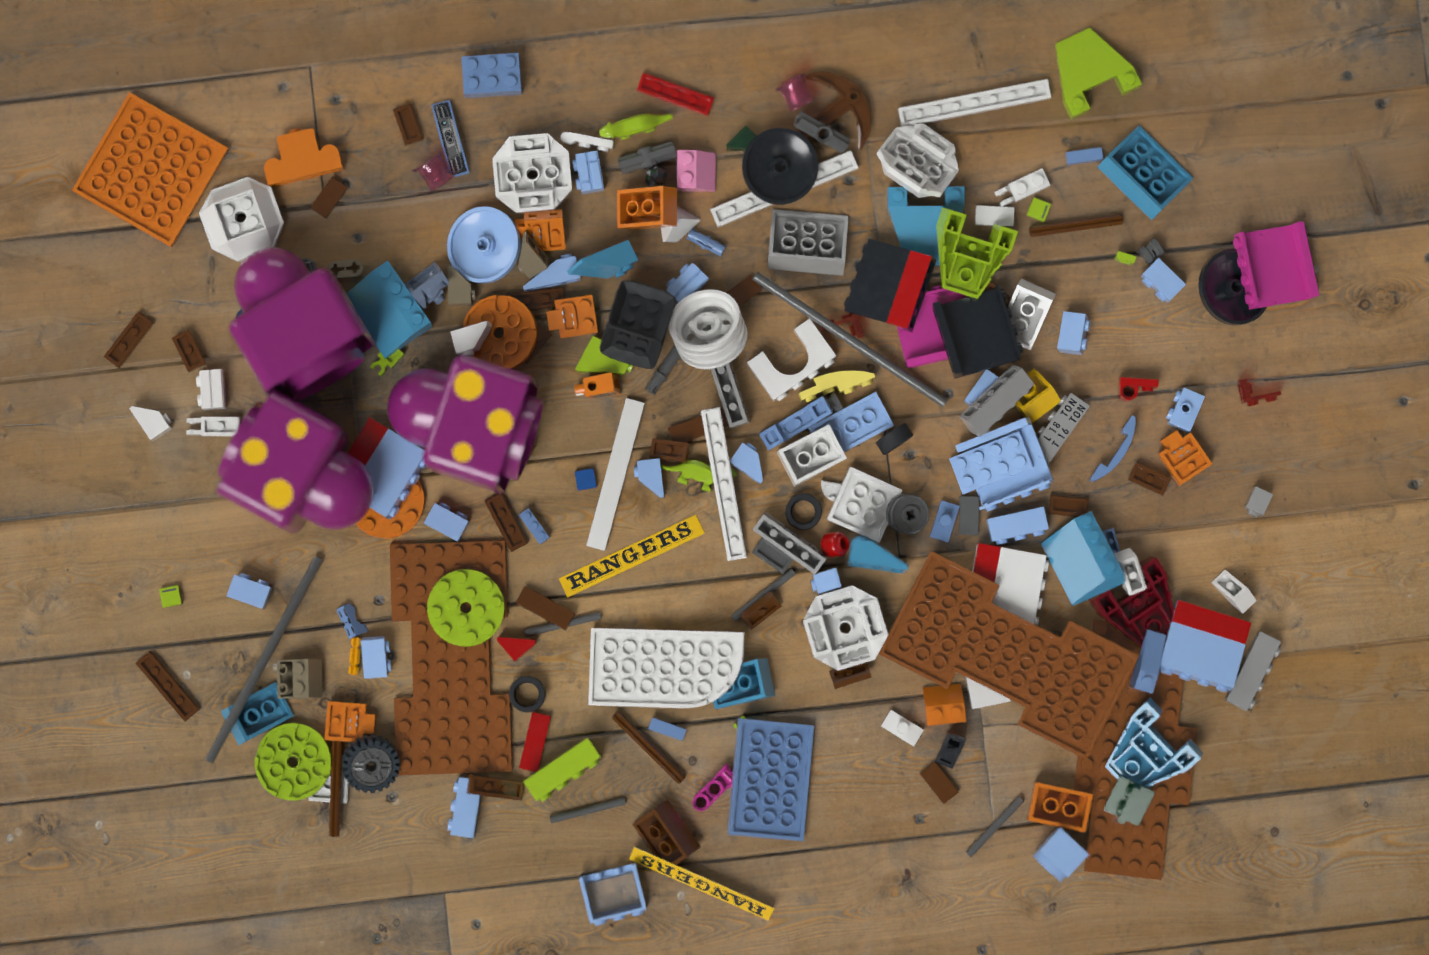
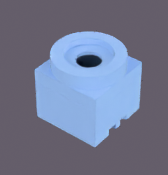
(1060, 854)

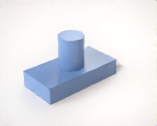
(944, 521)

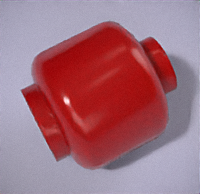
(835, 544)

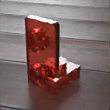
(855, 329)
(1245, 390)

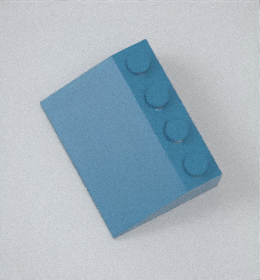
(1145, 172)
(388, 310)
(871, 556)
(1083, 559)

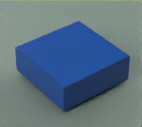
(585, 479)

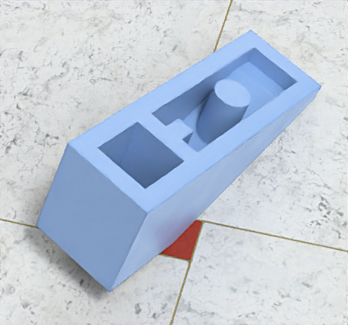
(554, 275)

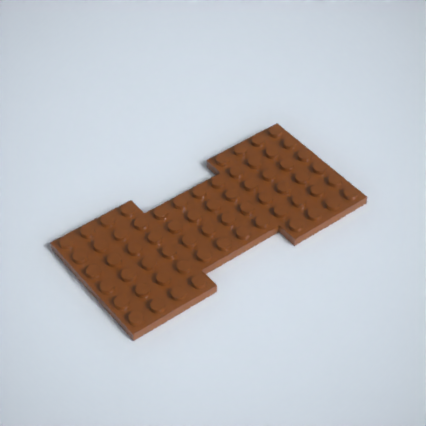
(1061, 681)
(452, 717)

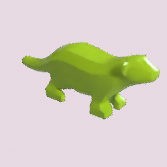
(633, 125)
(695, 470)

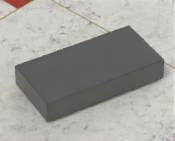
(968, 515)
(772, 555)

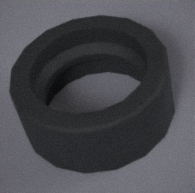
(894, 439)
(803, 497)
(541, 690)

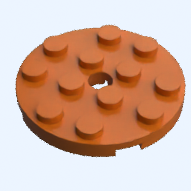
(518, 329)
(403, 522)

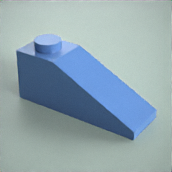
(1148, 662)

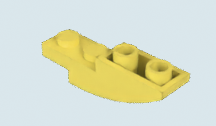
(843, 380)

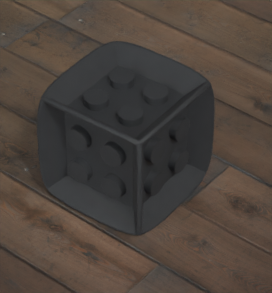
(637, 324)

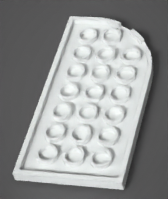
(662, 667)

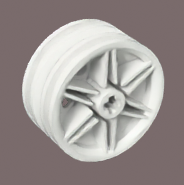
(708, 329)

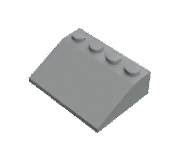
(807, 242)

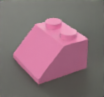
(696, 171)

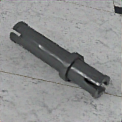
(663, 371)

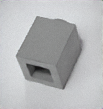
(1257, 502)

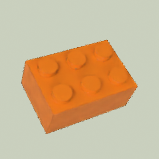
(647, 208)
(1059, 807)

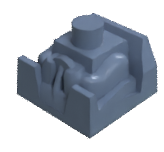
(428, 285)

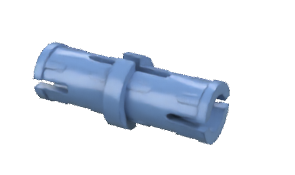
(706, 242)

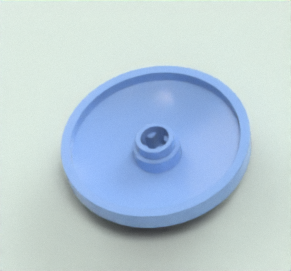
(483, 245)

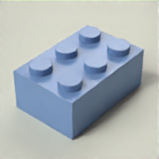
(491, 75)

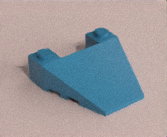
(917, 224)
(1145, 754)

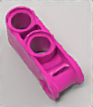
(721, 780)

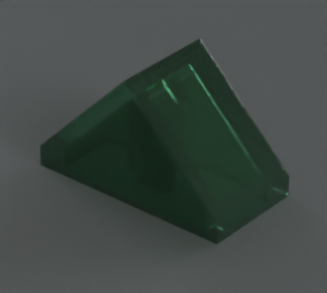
(740, 140)

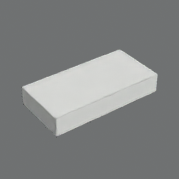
(994, 215)

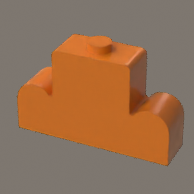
(301, 159)

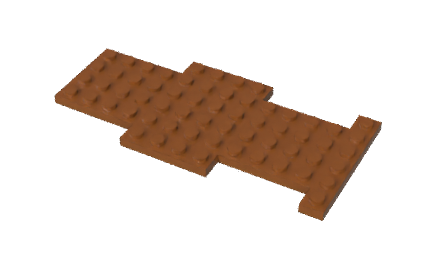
(1128, 847)

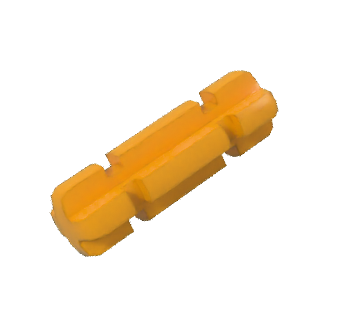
(354, 658)

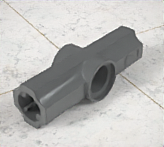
(830, 137)
(647, 158)

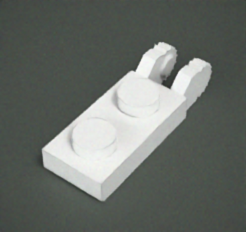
(585, 141)
(1024, 187)
(214, 426)

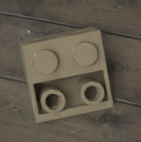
(299, 678)

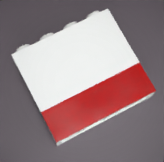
(1018, 576)

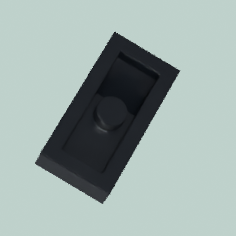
(950, 749)

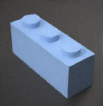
(1017, 525)
(465, 811)

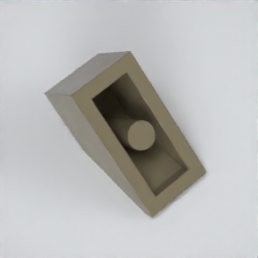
(531, 257)
(459, 290)

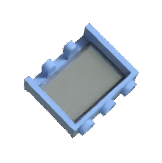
(613, 894)

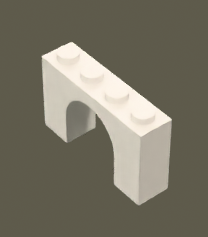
(778, 384)

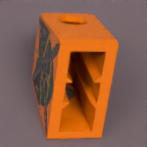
(607, 385)

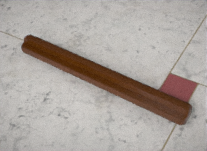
(1076, 225)
(648, 747)
(335, 789)

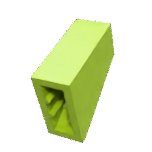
(597, 363)

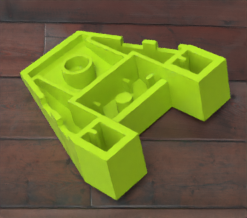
(1087, 63)
(969, 261)

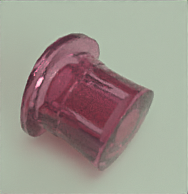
(796, 92)
(435, 172)

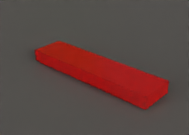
(675, 94)

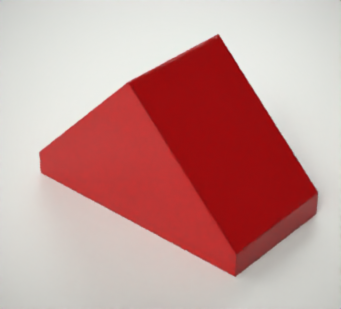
(516, 647)

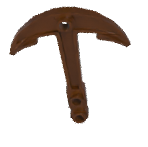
(843, 104)

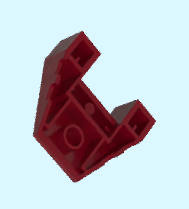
(1141, 611)

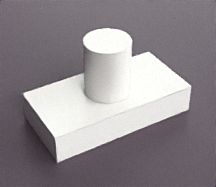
(902, 728)

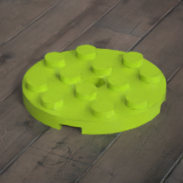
(485, 602)
(312, 767)

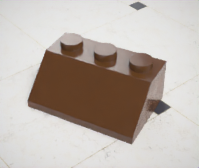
(666, 834)

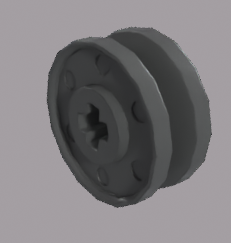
(917, 511)

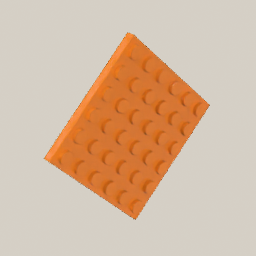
(150, 169)

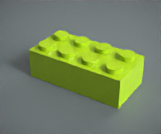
(562, 769)

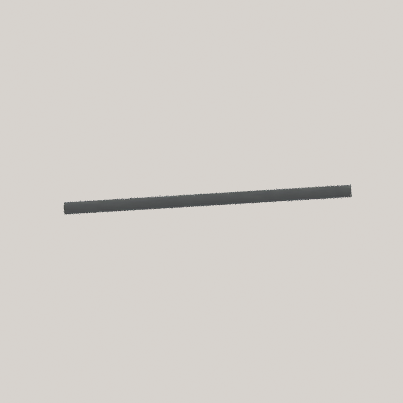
(849, 339)
(263, 660)

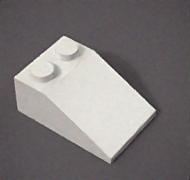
(1029, 310)
(811, 455)

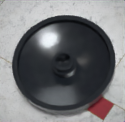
(779, 166)
(1223, 292)

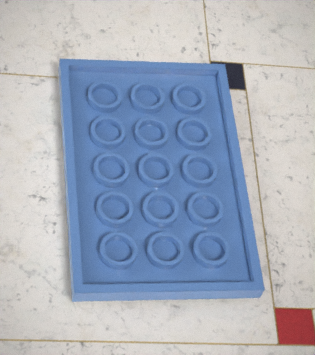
(770, 779)

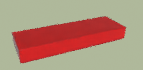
(534, 742)

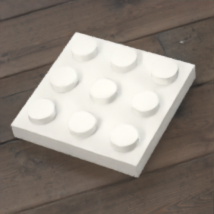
(862, 504)

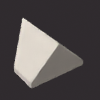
(685, 223)

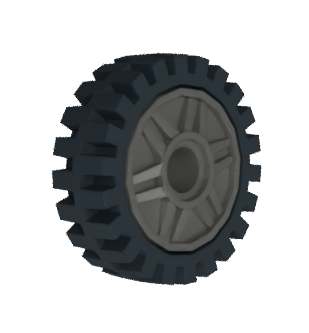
(370, 777)

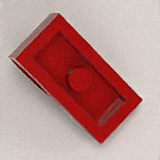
(1135, 383)

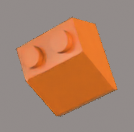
(944, 705)

